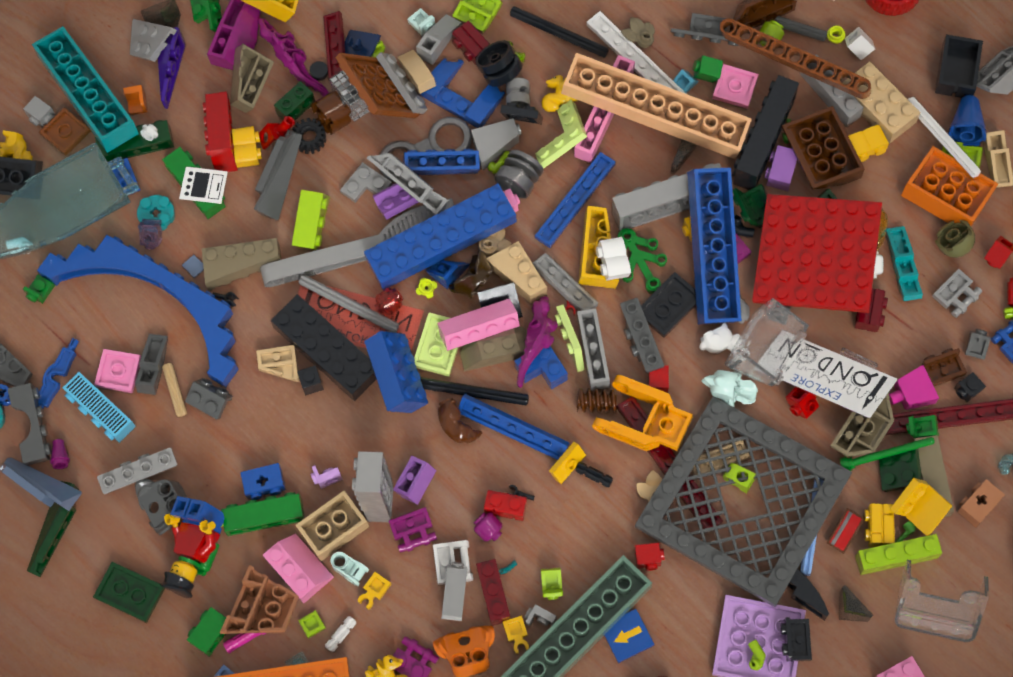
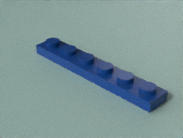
(575, 200)
(512, 427)

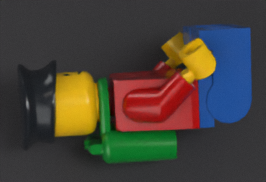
(194, 543)

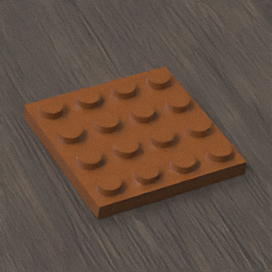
(374, 86)

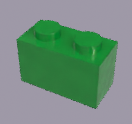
(207, 634)

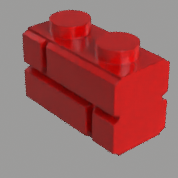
(505, 505)

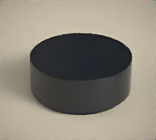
(319, 70)

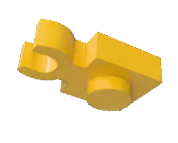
(375, 588)
(515, 631)

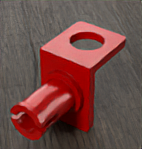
(275, 130)

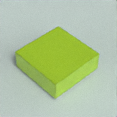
(312, 624)

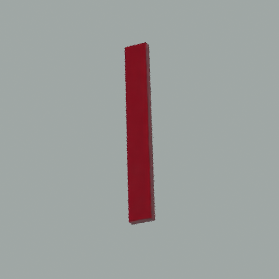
(957, 415)
(664, 457)

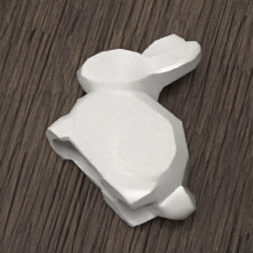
(718, 340)

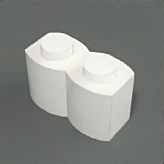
(613, 258)

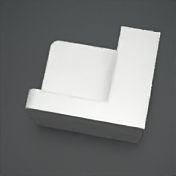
(859, 43)

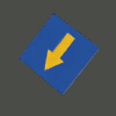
(628, 637)

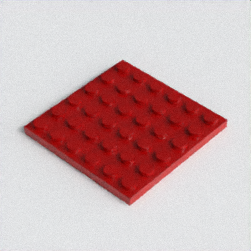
(818, 253)

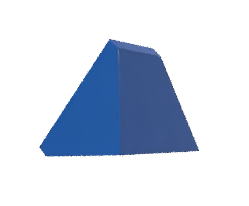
(447, 271)

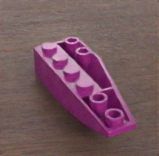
(236, 27)

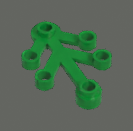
(639, 256)

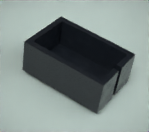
(958, 66)

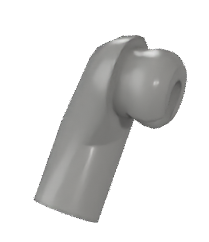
(745, 311)

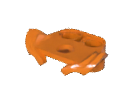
(480, 640)

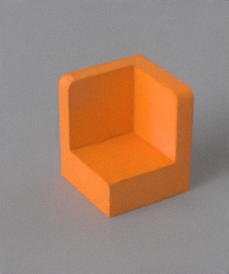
(136, 99)

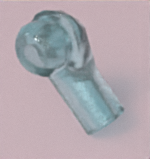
(1005, 463)

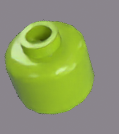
(772, 29)

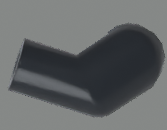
(741, 230)

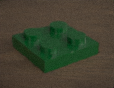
(899, 470)

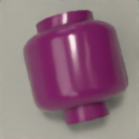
(488, 527)

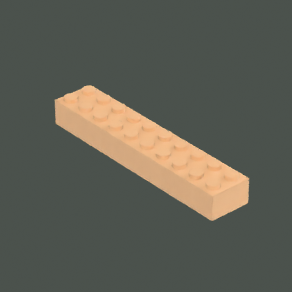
(656, 106)

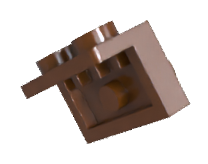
(944, 366)

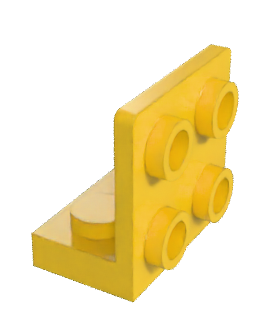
(921, 506)

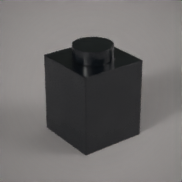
(310, 380)

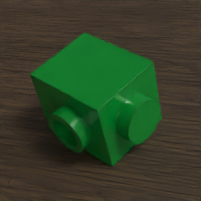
(707, 69)

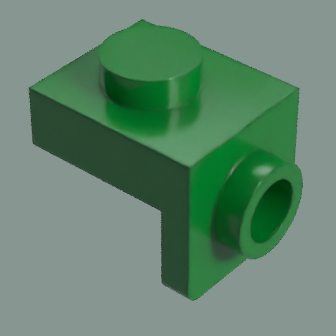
(922, 426)

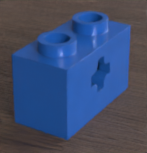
(253, 479)

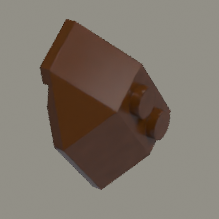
(757, 12)

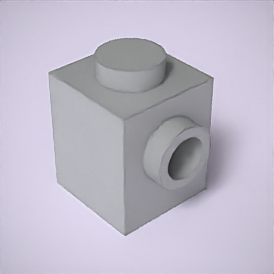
(39, 112)

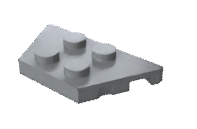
(148, 39)

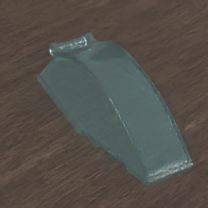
(62, 201)

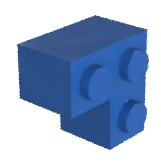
(547, 365)

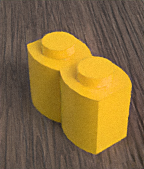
(869, 142)
(245, 146)

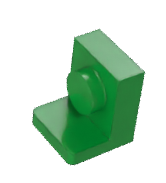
(39, 289)

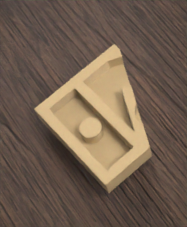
(279, 362)

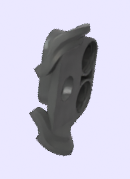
(151, 492)

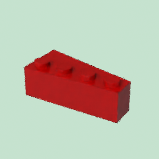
(219, 131)

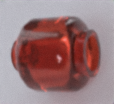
(388, 301)

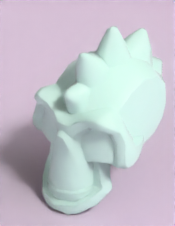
(730, 388)

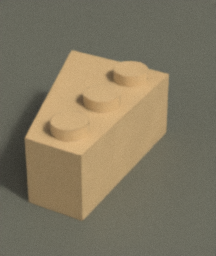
(515, 266)

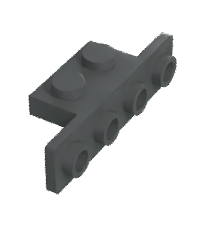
(704, 26)
(640, 336)

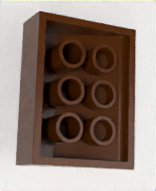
(824, 149)

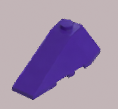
(169, 65)

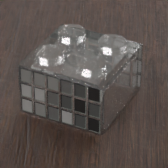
(349, 95)

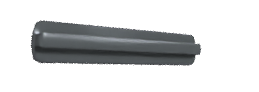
(802, 29)

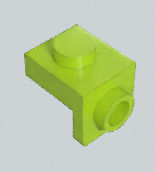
(551, 583)

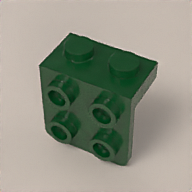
(752, 204)

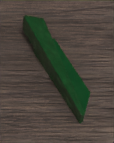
(50, 536)

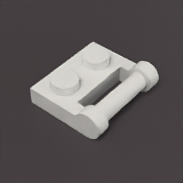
(445, 556)

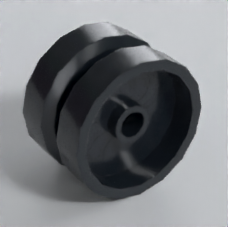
(498, 63)

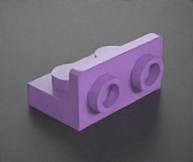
(393, 200)

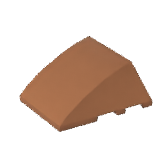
(260, 606)

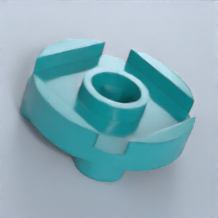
(159, 203)

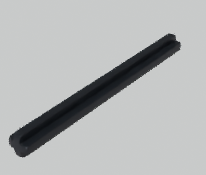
(559, 31)
(475, 391)

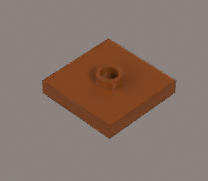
(65, 131)

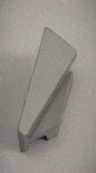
(410, 181)

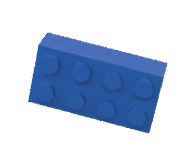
(396, 372)

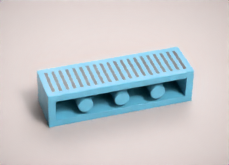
(99, 407)

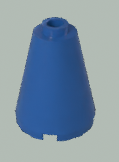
(968, 122)

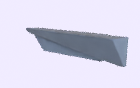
(40, 485)

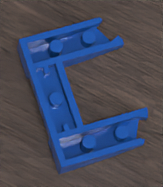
(473, 113)

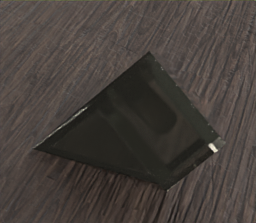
(163, 13)
(851, 607)

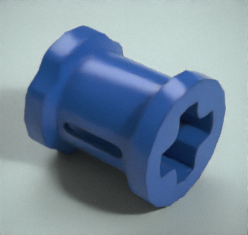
(2, 399)

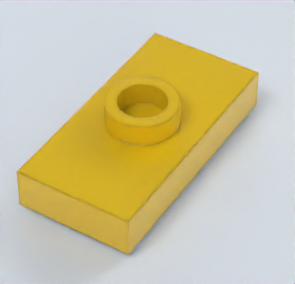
(567, 462)

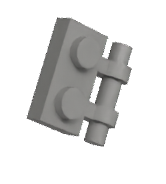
(953, 288)

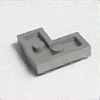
(364, 179)

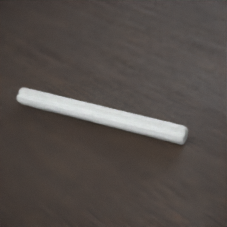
(942, 136)

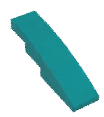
(903, 263)

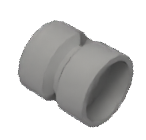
(518, 91)

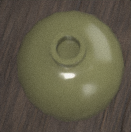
(955, 239)

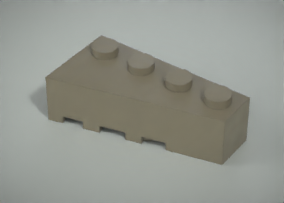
(237, 261)

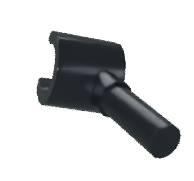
(229, 297)
(519, 493)

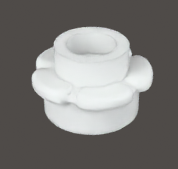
(149, 132)

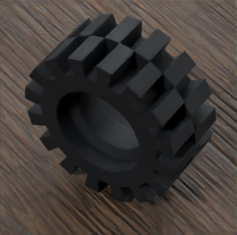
(315, 143)

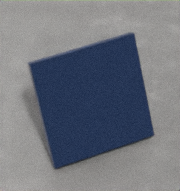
(361, 43)

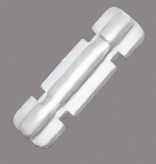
(340, 634)

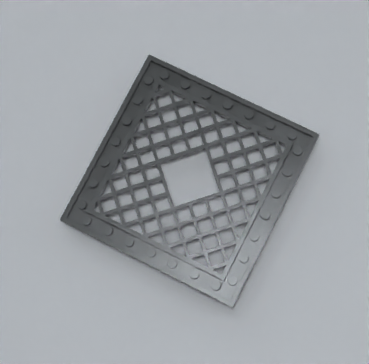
(717, 561)

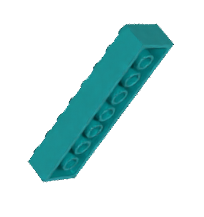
(85, 89)

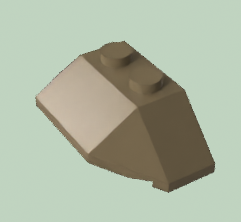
(494, 349)
(864, 434)

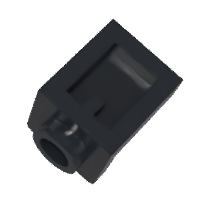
(969, 387)

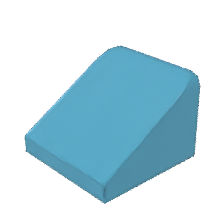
(685, 80)

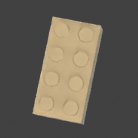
(886, 104)

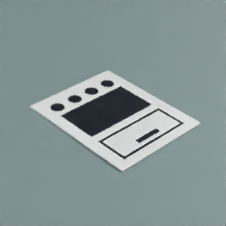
(203, 185)

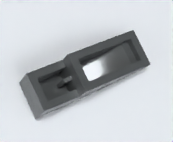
(151, 364)

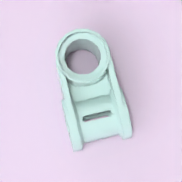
(351, 570)

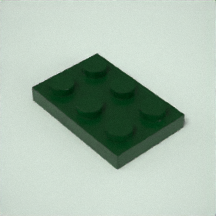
(129, 592)

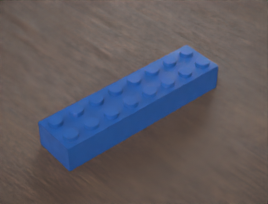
(440, 236)
(714, 246)

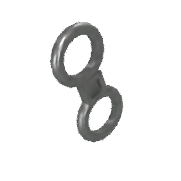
(430, 142)

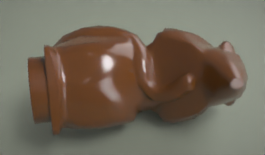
(451, 423)

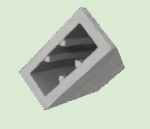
(495, 140)
(454, 591)

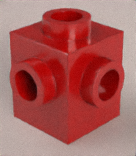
(802, 402)

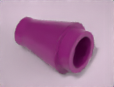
(59, 455)

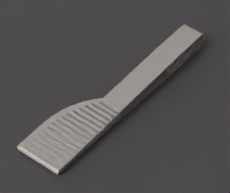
(341, 255)

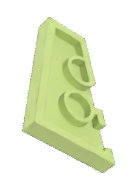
(569, 335)

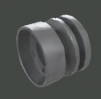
(519, 173)

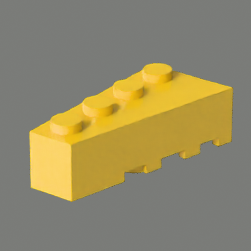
(595, 229)

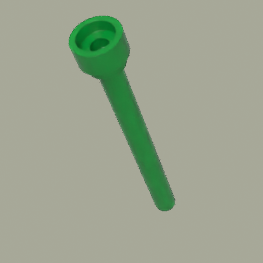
(851, 463)

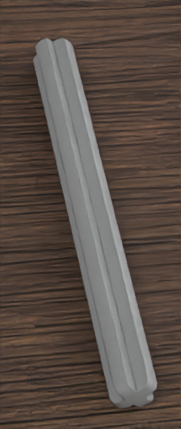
(348, 303)

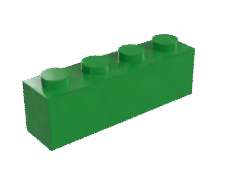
(176, 164)
(263, 514)

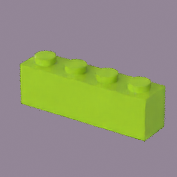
(897, 553)

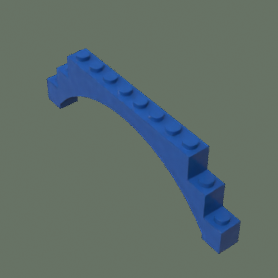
(118, 259)

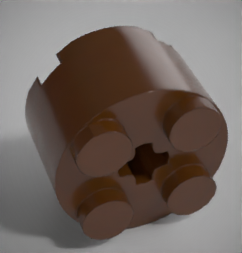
(331, 112)

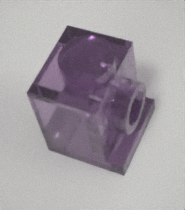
(153, 229)

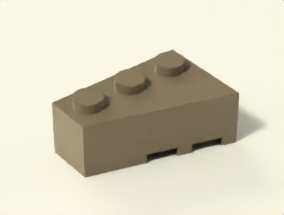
(248, 77)

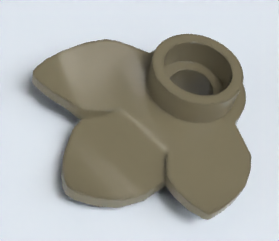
(639, 32)

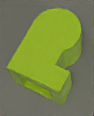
(735, 473)

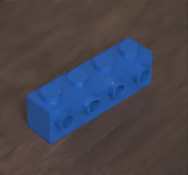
(442, 162)

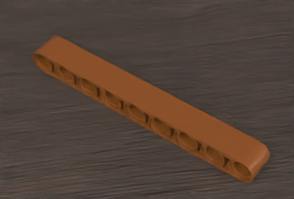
(800, 65)

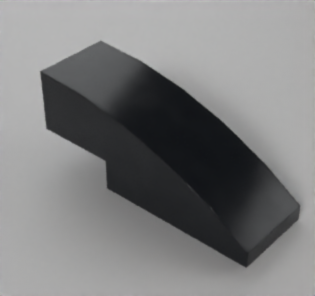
(807, 595)

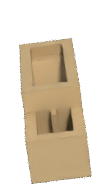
(417, 71)
(998, 158)

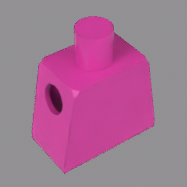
(914, 390)

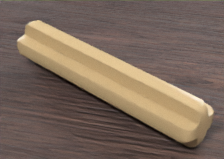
(174, 390)

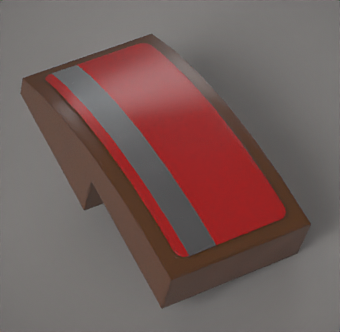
(845, 530)

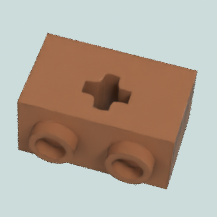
(976, 513)

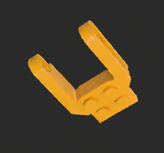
(664, 425)

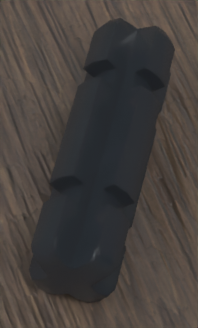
(594, 474)

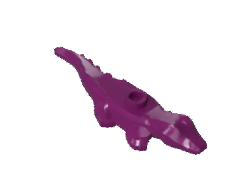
(289, 54)
(537, 336)

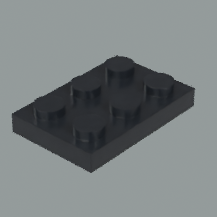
(528, 114)
(669, 304)

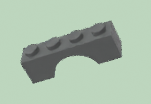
(34, 447)

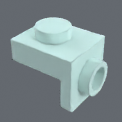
(421, 21)

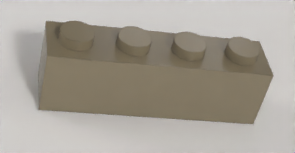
(933, 469)

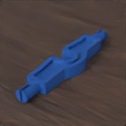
(60, 367)

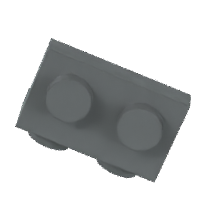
(208, 397)

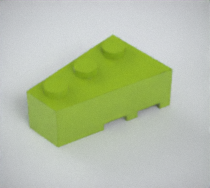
(310, 219)

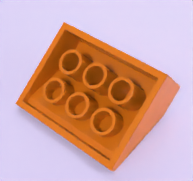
(947, 189)

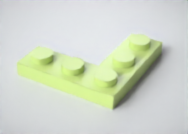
(573, 134)

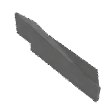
(277, 175)

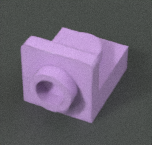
(328, 477)

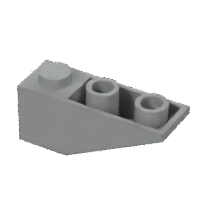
(437, 39)

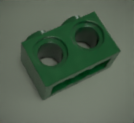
(295, 102)

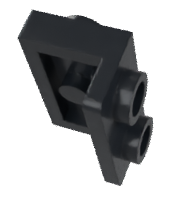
(797, 639)

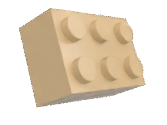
(332, 525)

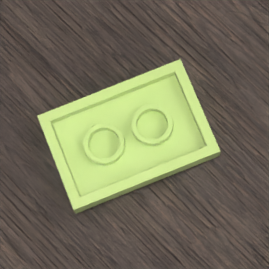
(431, 351)

